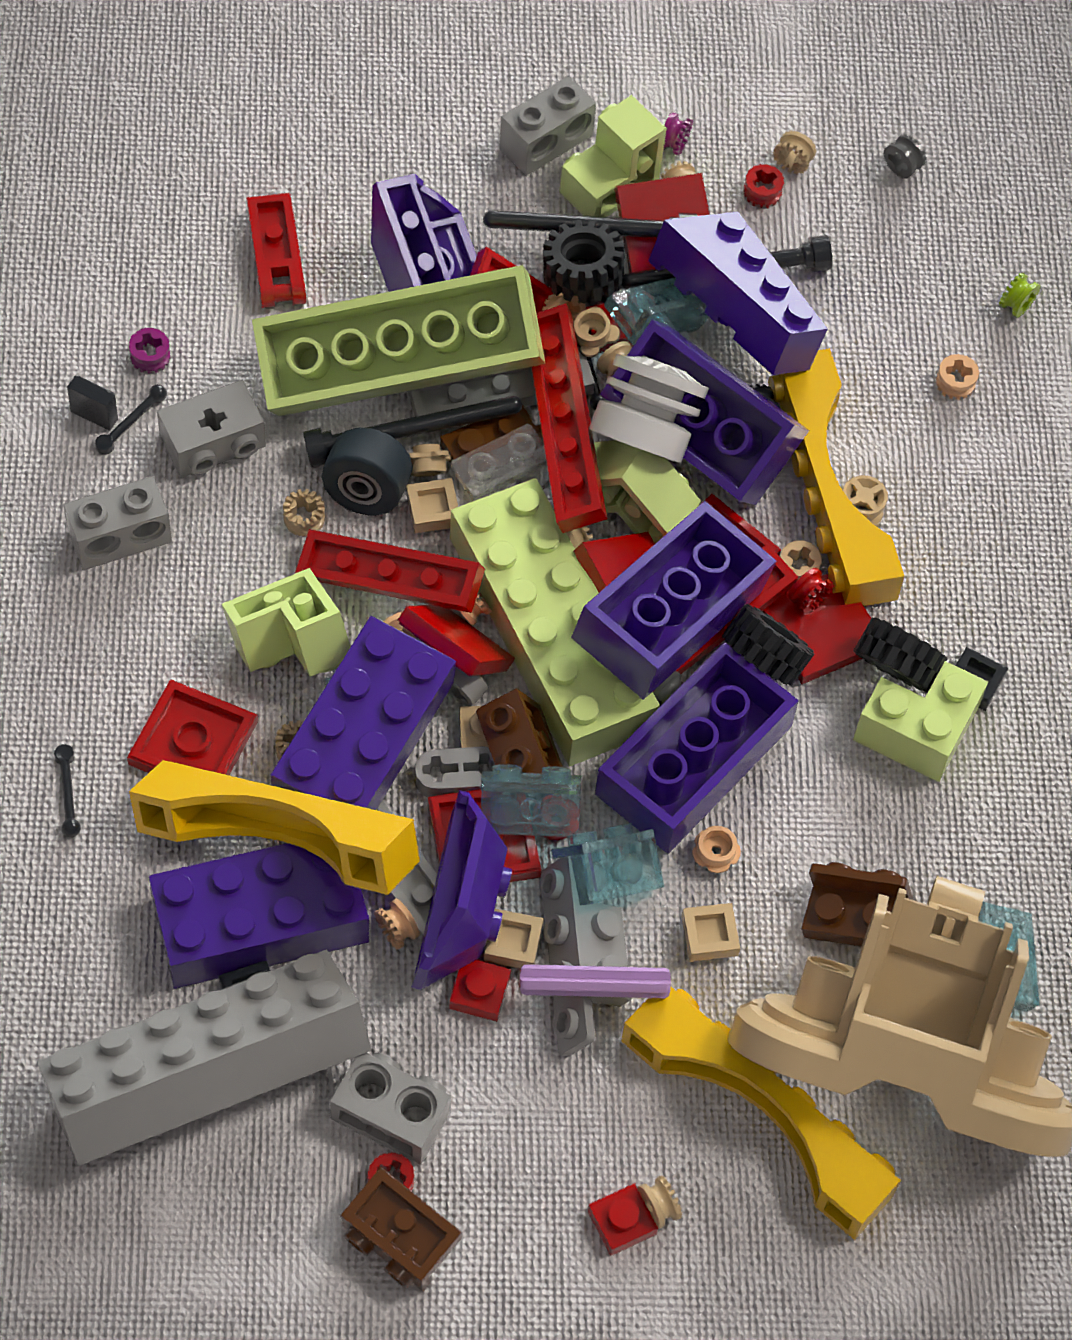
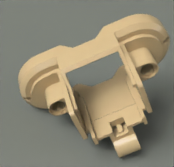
(924, 1015)

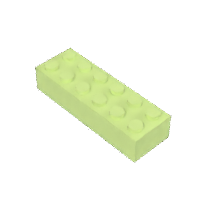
(398, 341)
(535, 604)

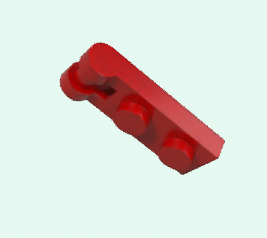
(276, 249)

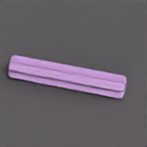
(595, 981)

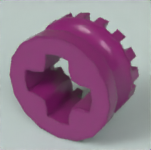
(676, 132)
(139, 356)

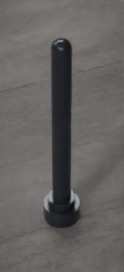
(551, 222)
(812, 254)
(320, 443)

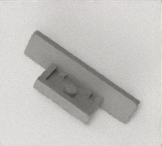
(578, 938)

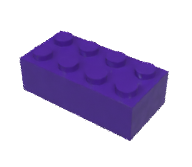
(739, 433)
(673, 599)
(367, 718)
(696, 747)
(254, 910)

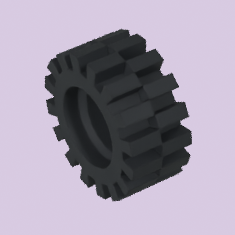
(583, 243)
(768, 644)
(900, 654)

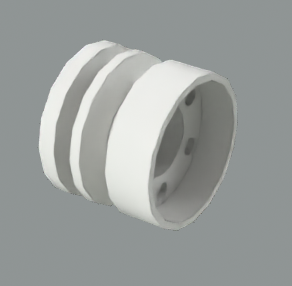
(649, 407)

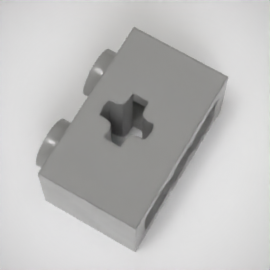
(211, 429)

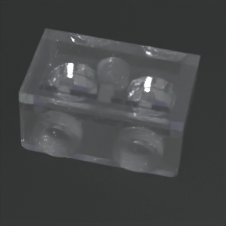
(502, 464)

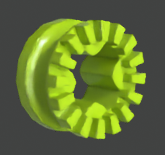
(1020, 296)

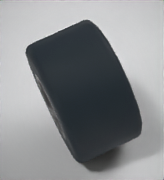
(367, 471)

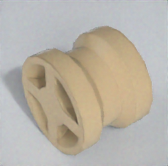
(868, 493)

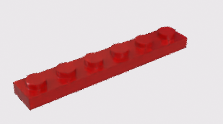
(566, 424)

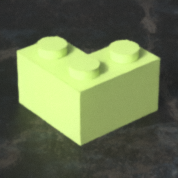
(624, 153)
(643, 488)
(288, 620)
(921, 729)

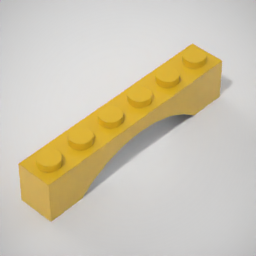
(859, 553)
(360, 843)
(843, 1177)

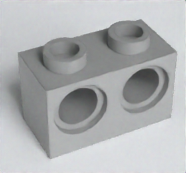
(547, 125)
(118, 523)
(382, 1117)

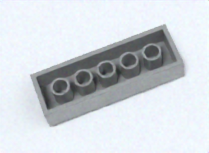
(204, 1056)

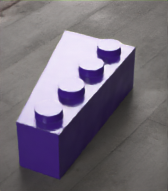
(742, 288)

